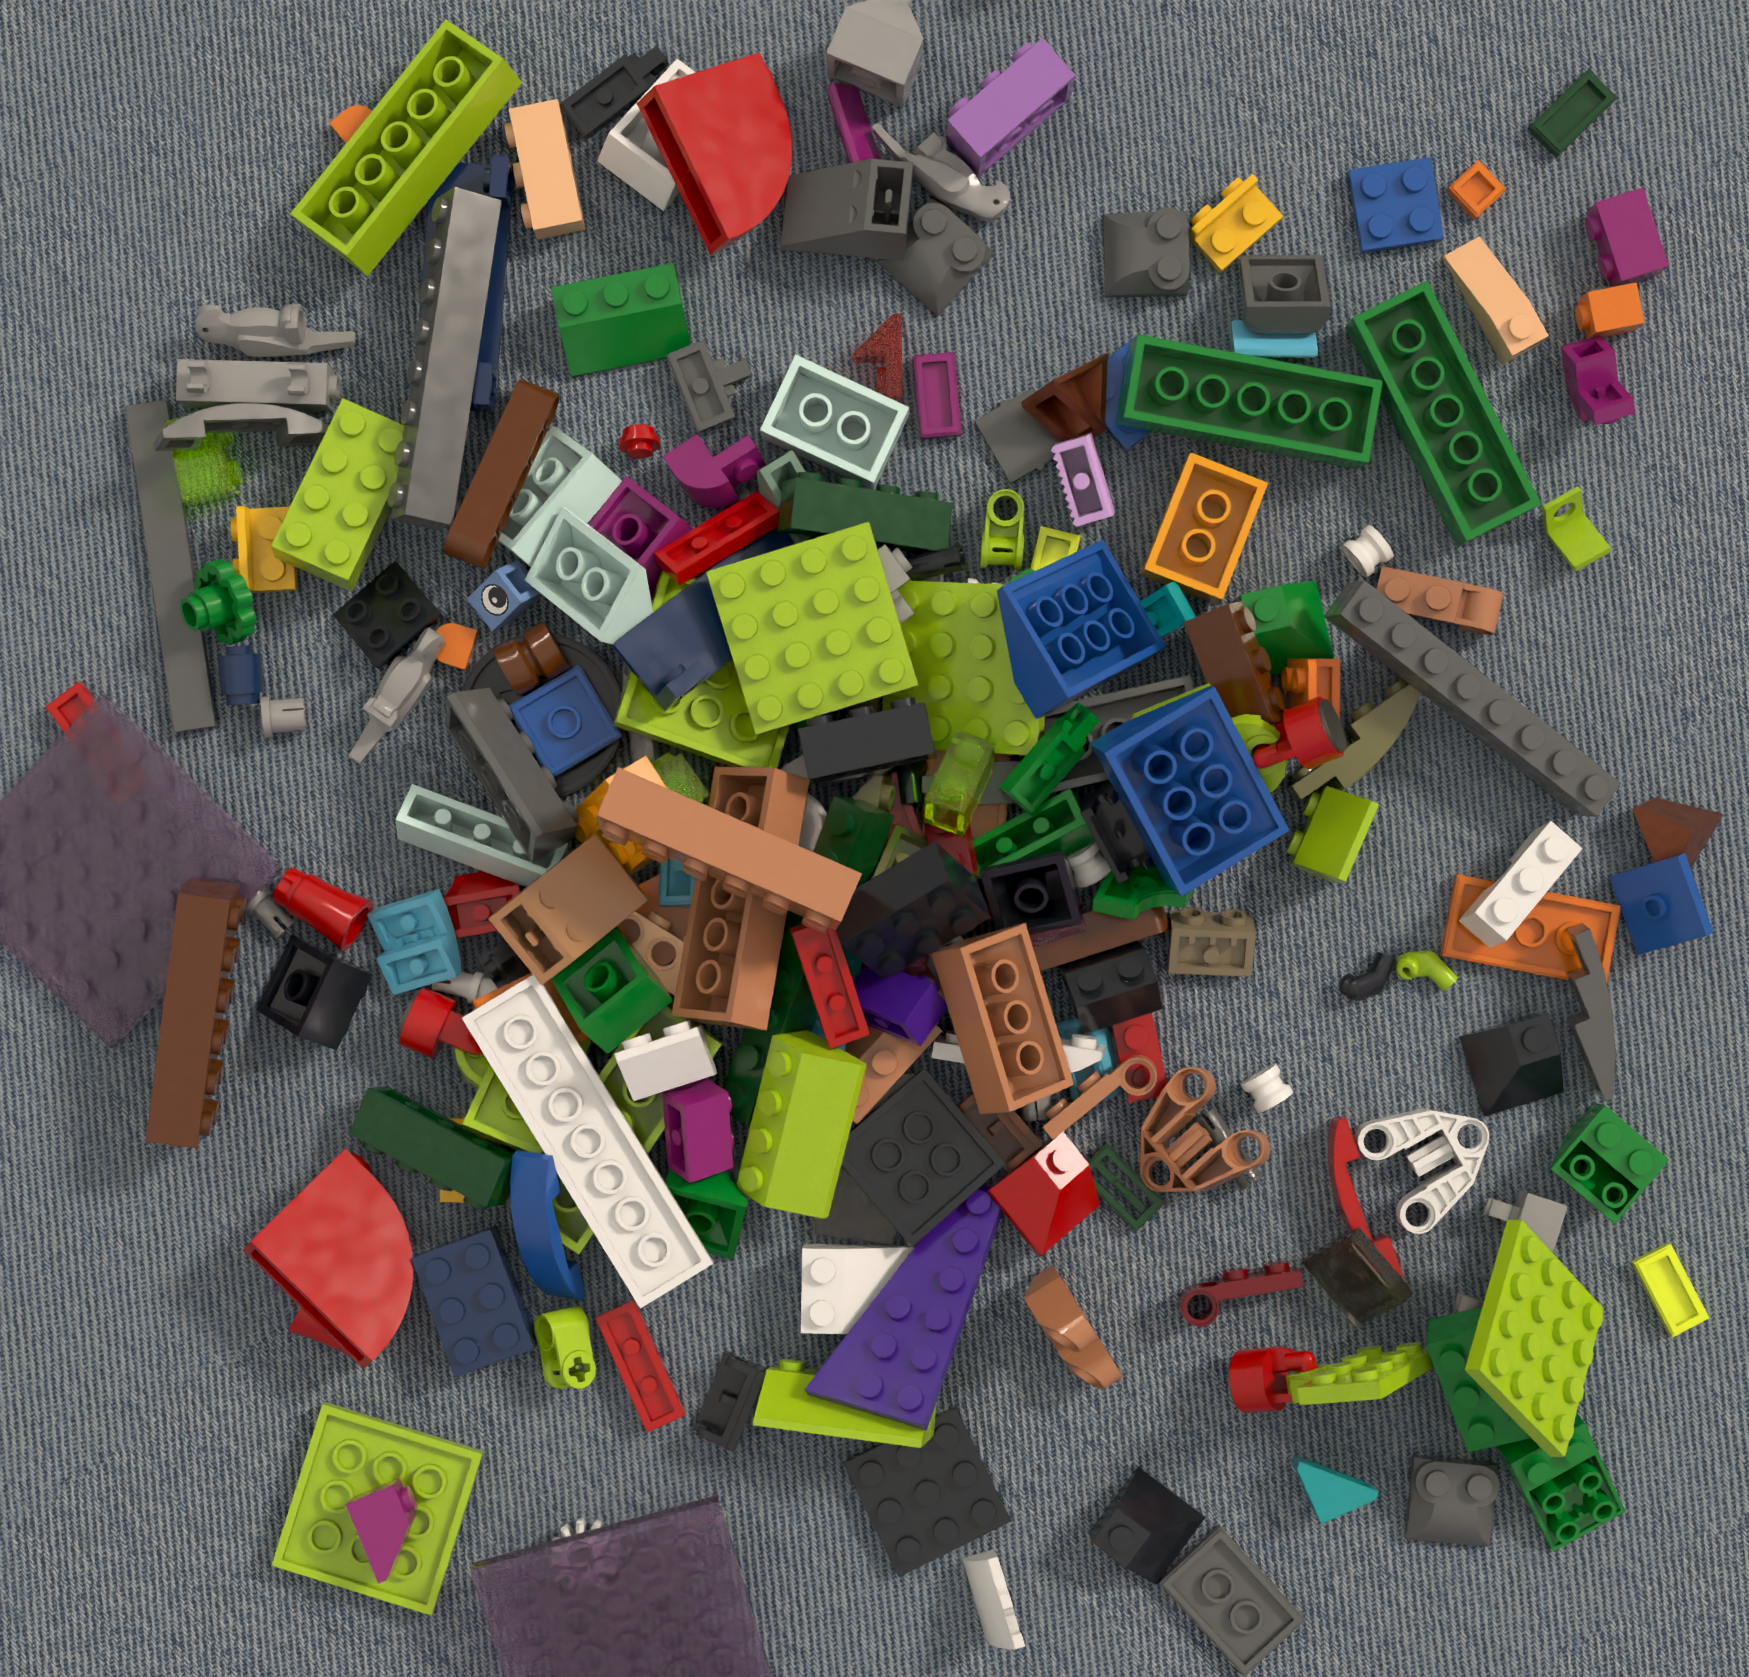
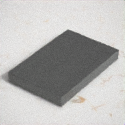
(1231, 1600)

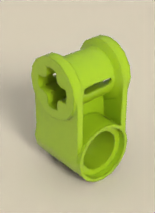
(1003, 534)
(565, 1345)

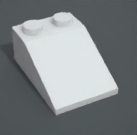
(634, 154)
(843, 1282)

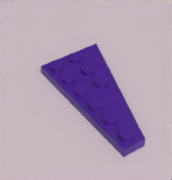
(908, 1334)

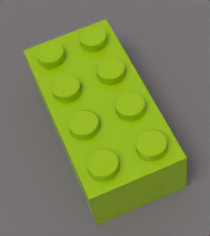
(342, 497)

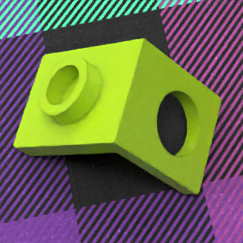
(1573, 532)

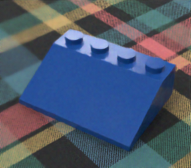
(1074, 628)
(1190, 788)

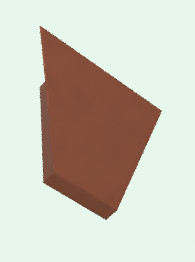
(1073, 401)
(1675, 828)

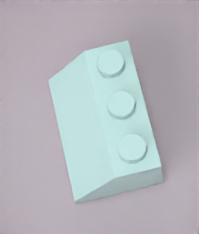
(560, 477)
(591, 579)

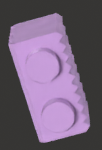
(1083, 479)

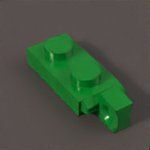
(1050, 759)

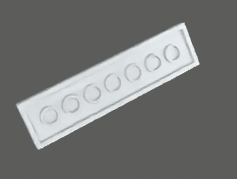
(588, 1140)

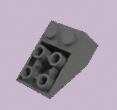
(850, 210)

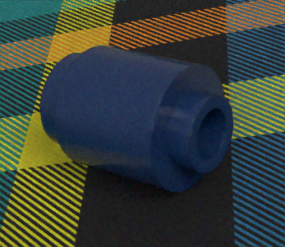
(241, 675)

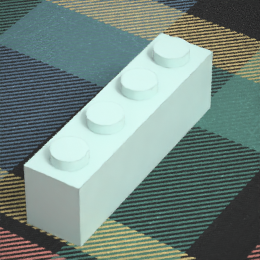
(468, 836)

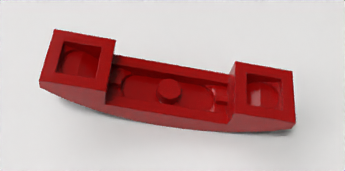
(1342, 1150)

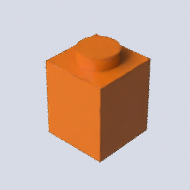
(1610, 311)

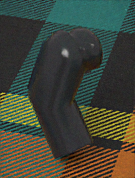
(908, 781)
(1369, 983)

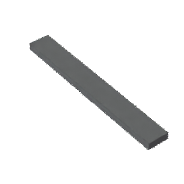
(170, 569)

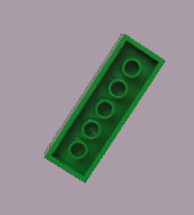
(1248, 402)
(1442, 414)

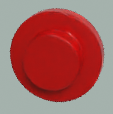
(639, 441)

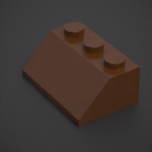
(1235, 662)

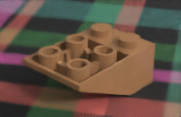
(568, 909)

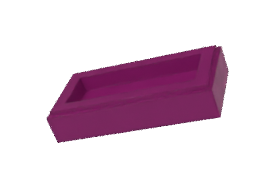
(937, 395)

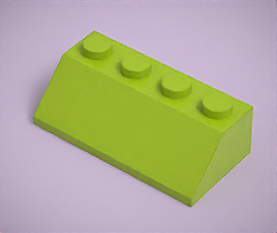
(800, 1124)
(788, 1407)

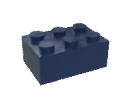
(475, 1301)

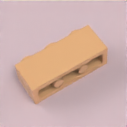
(545, 169)

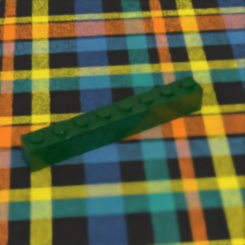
(854, 838)

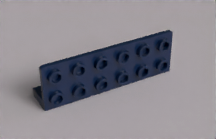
(496, 182)
(685, 636)

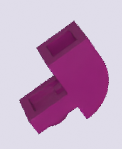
(1594, 382)
(711, 479)

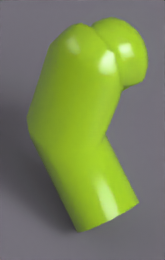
(1424, 964)

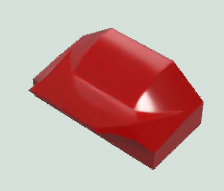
(475, 899)

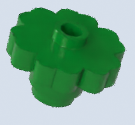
(220, 603)

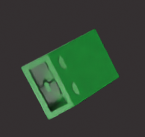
(1563, 1493)

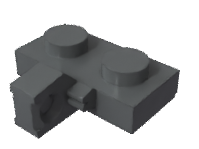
(706, 384)

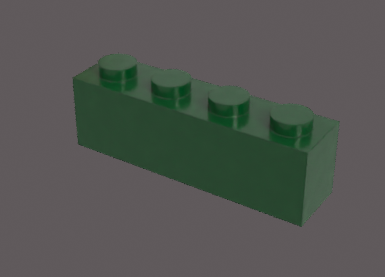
(896, 519)
(434, 1146)

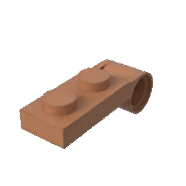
(1442, 600)
(1093, 1091)

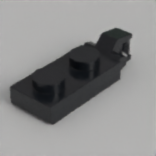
(613, 91)

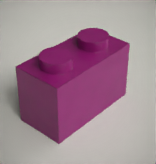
(1626, 238)
(698, 1129)

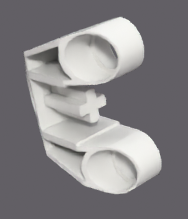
(1446, 1186)

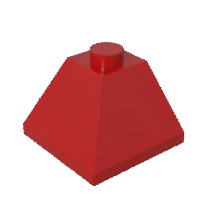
(1047, 1193)

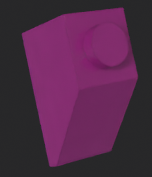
(383, 1523)

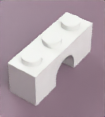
(1514, 895)

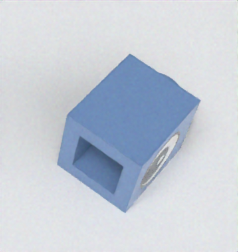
(503, 596)

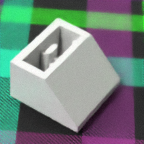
(665, 1062)

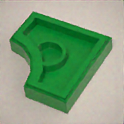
(1137, 894)

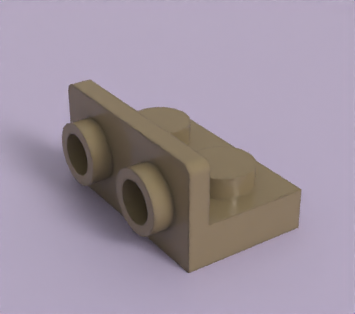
(1211, 942)

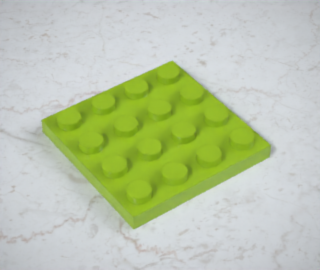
(812, 628)
(964, 666)
(705, 722)
(1535, 1339)
(358, 1454)

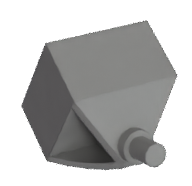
(877, 49)

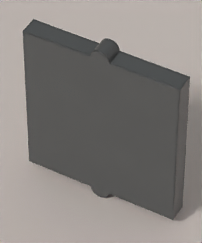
(1017, 438)

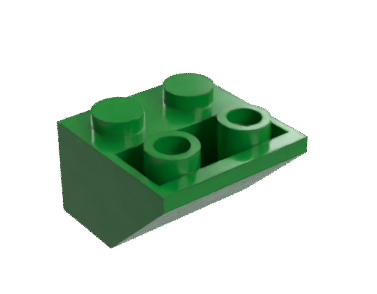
(1607, 1161)

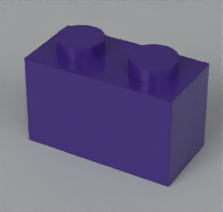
(900, 1004)

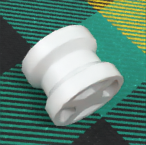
(1367, 551)
(1088, 865)
(1266, 1088)

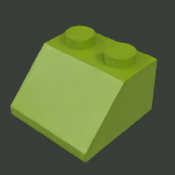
(1331, 833)

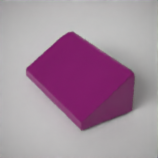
(852, 122)

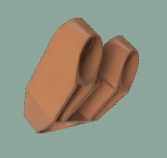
(1169, 1116)
(1070, 1330)

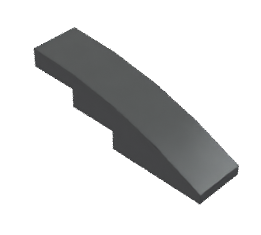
(1594, 1024)

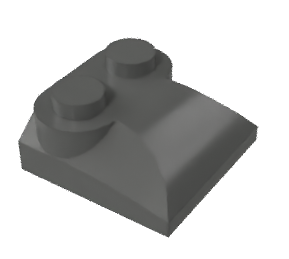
(1146, 254)
(939, 257)
(1284, 293)
(1451, 1500)

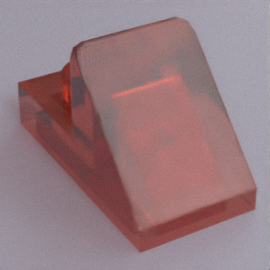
(886, 348)

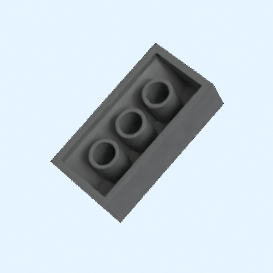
(1112, 711)
(510, 772)

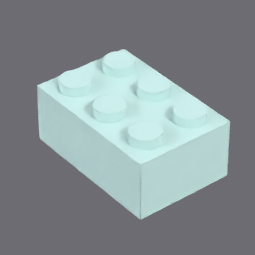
(834, 422)

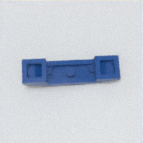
(535, 1225)

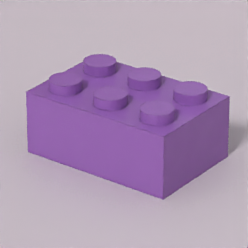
(1009, 106)

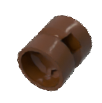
(531, 658)

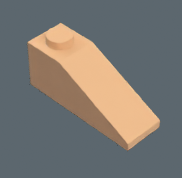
(1495, 300)

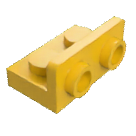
(1234, 223)
(255, 533)

